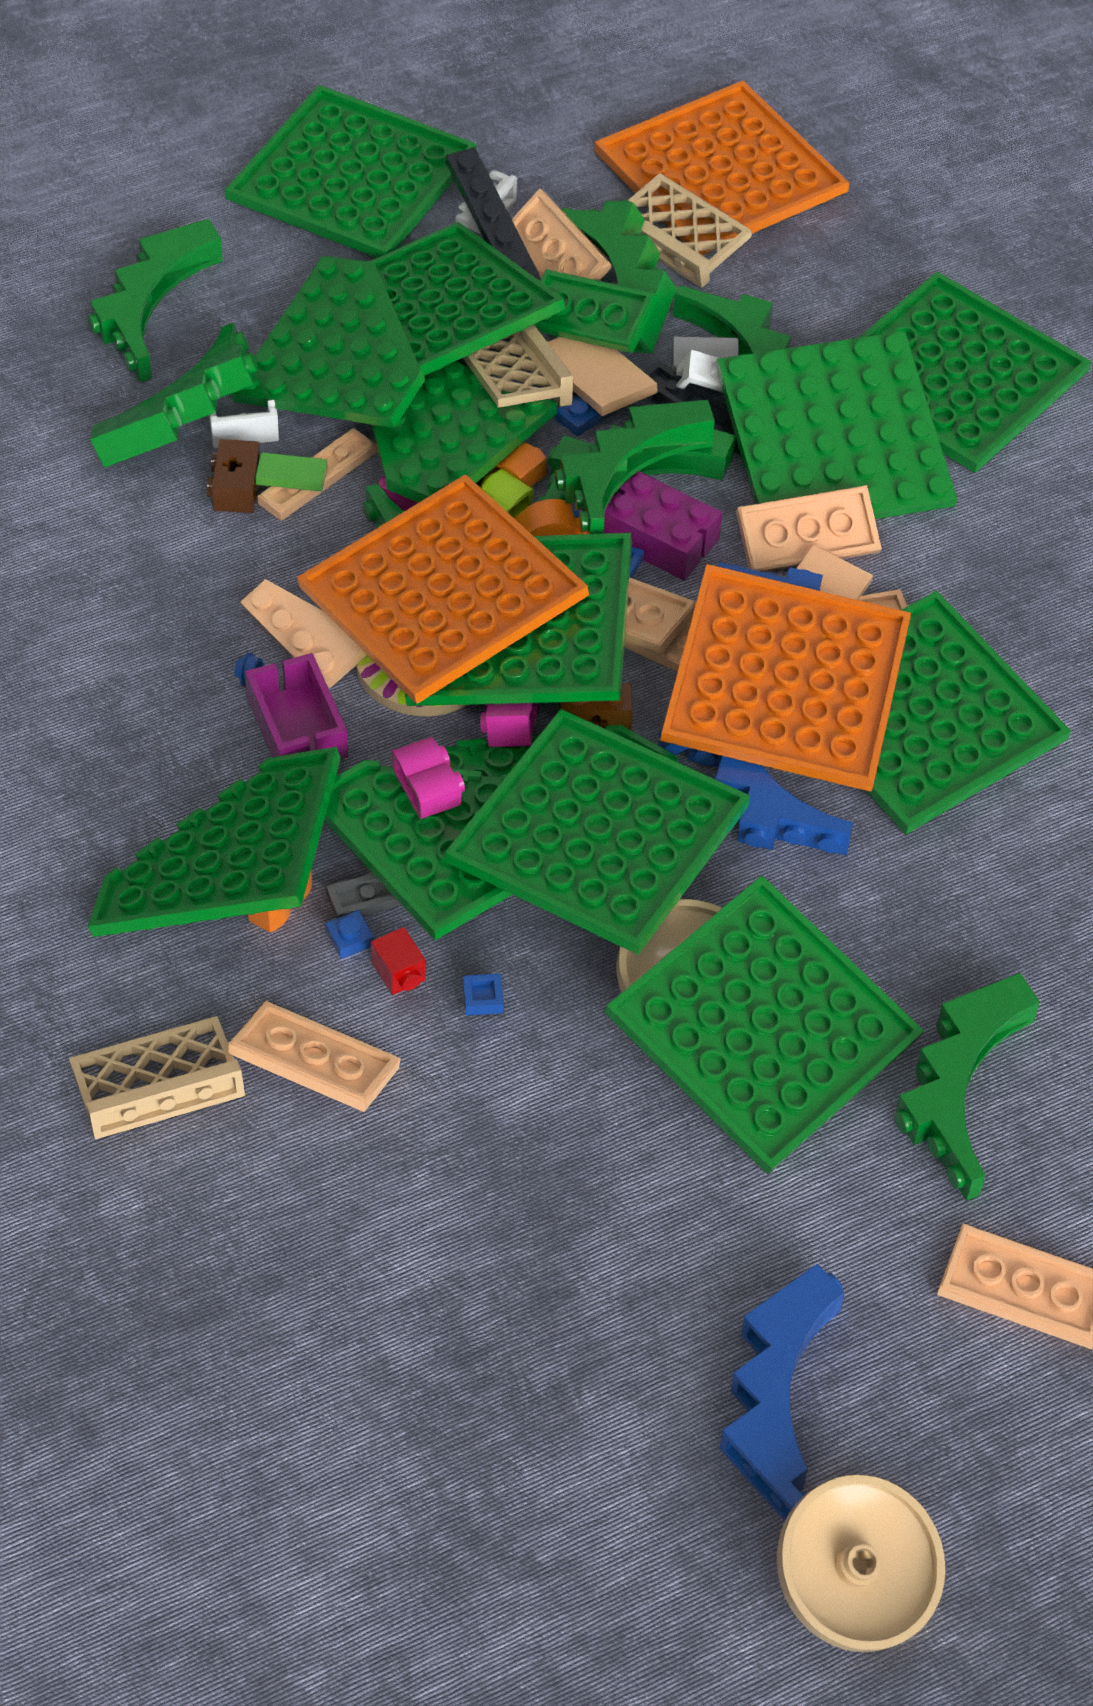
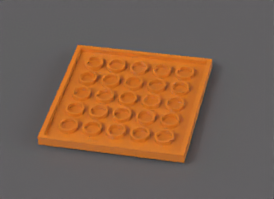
(729, 154)
(442, 588)
(787, 677)

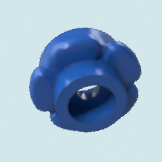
(246, 663)

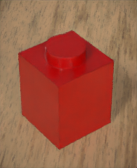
(398, 961)

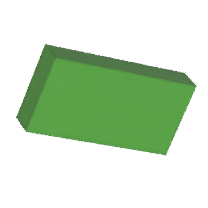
(291, 472)

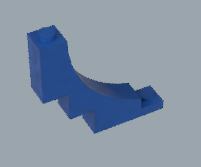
(763, 1438)

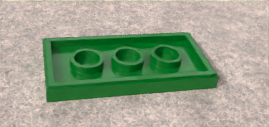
(598, 311)

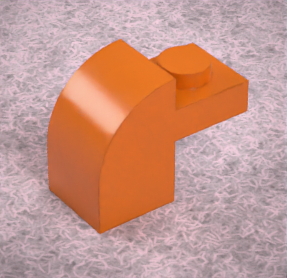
(550, 518)

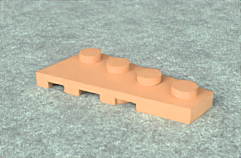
(303, 630)

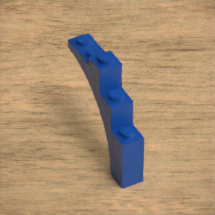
(775, 811)

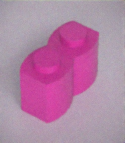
(427, 777)

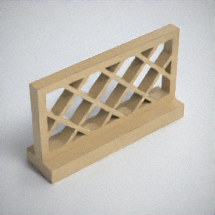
(685, 257)
(536, 357)
(164, 1096)

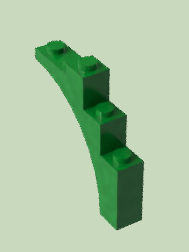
(633, 256)
(139, 288)
(725, 318)
(192, 396)
(620, 453)
(704, 462)
(968, 1031)

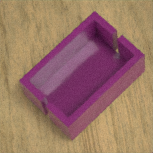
(664, 524)
(300, 715)

